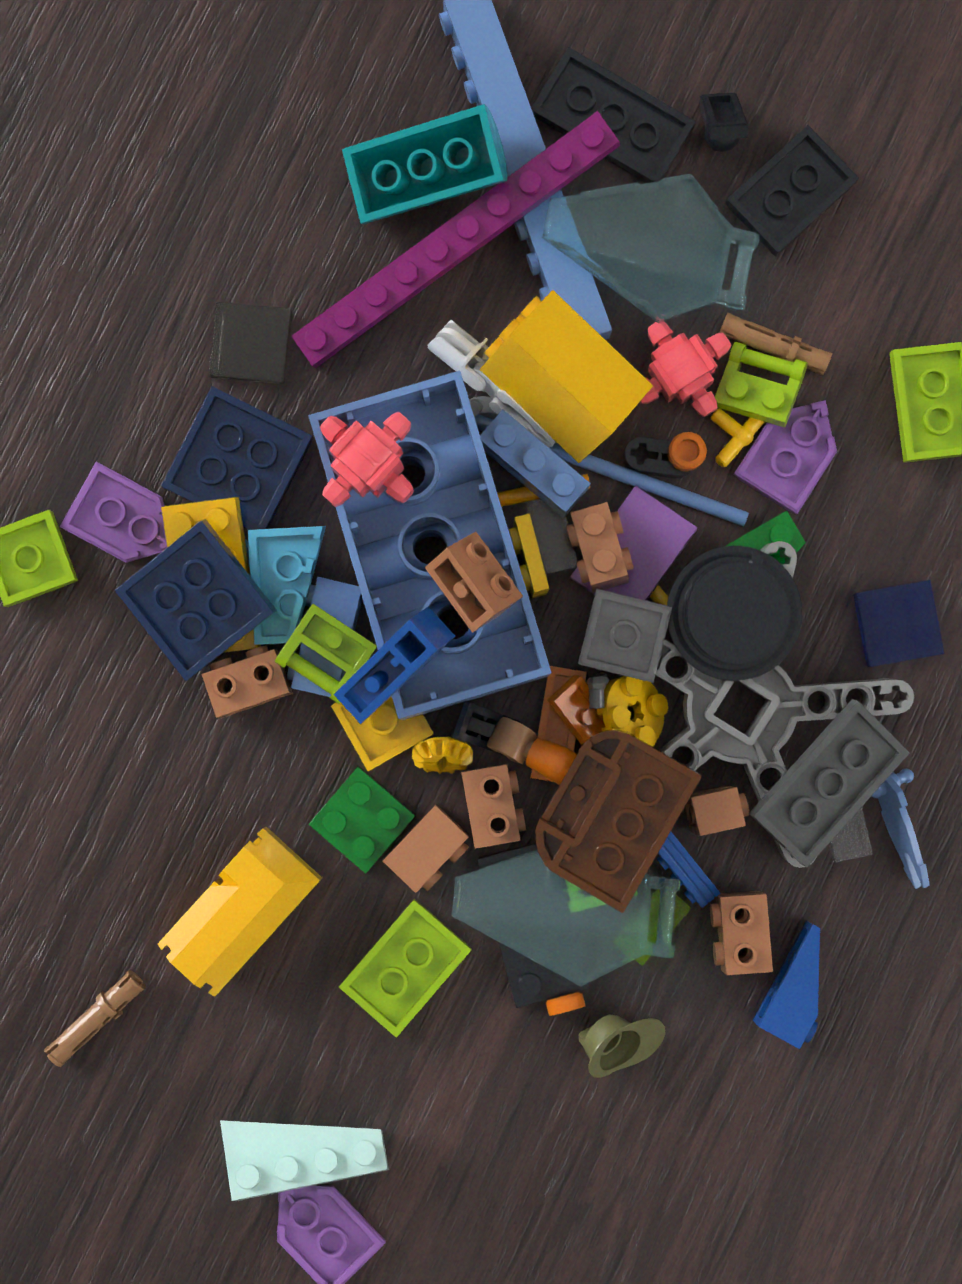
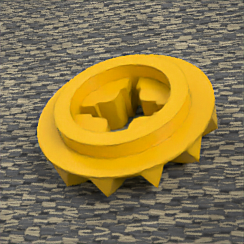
(442, 755)

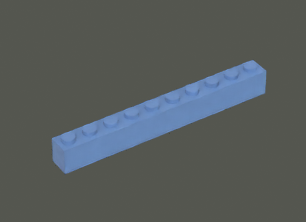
(496, 83)

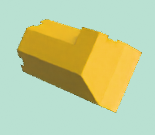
(239, 911)

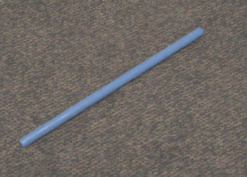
(645, 482)

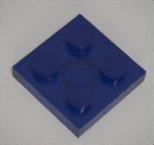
(898, 623)

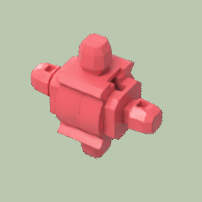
(684, 367)
(367, 459)

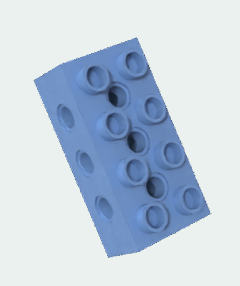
(447, 505)

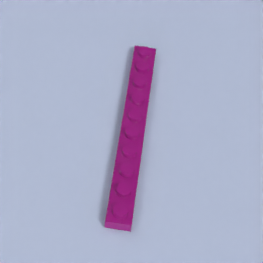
(456, 239)

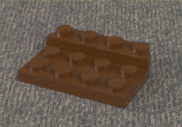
(613, 815)

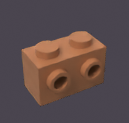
(603, 560)
(473, 581)
(247, 686)
(486, 806)
(746, 931)

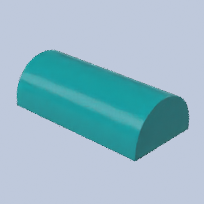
(425, 164)

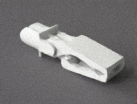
(466, 354)

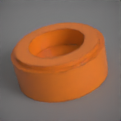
(687, 451)
(565, 1003)

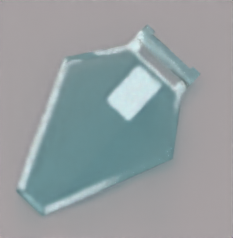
(654, 244)
(559, 922)

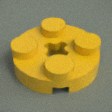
(647, 705)

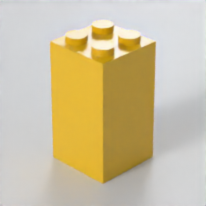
(564, 375)

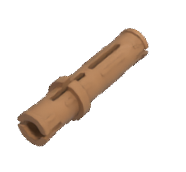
(775, 343)
(106, 1007)

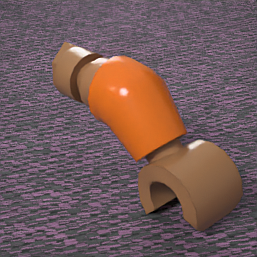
(541, 755)

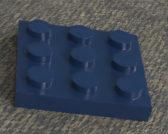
(240, 455)
(195, 599)

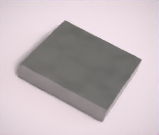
(625, 635)

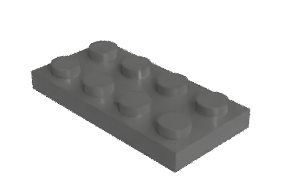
(829, 783)

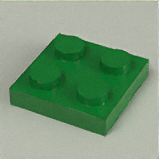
(362, 819)

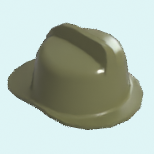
(619, 1044)

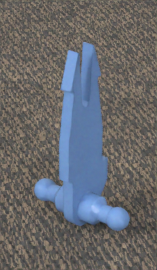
(900, 827)

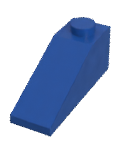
(394, 664)
(793, 997)

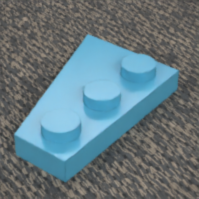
(283, 570)

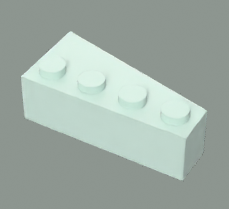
(291, 1156)

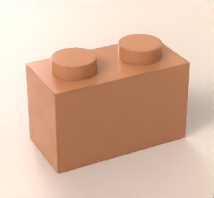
(716, 810)
(427, 849)

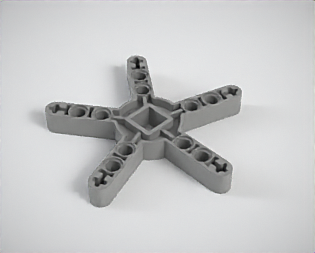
(777, 717)

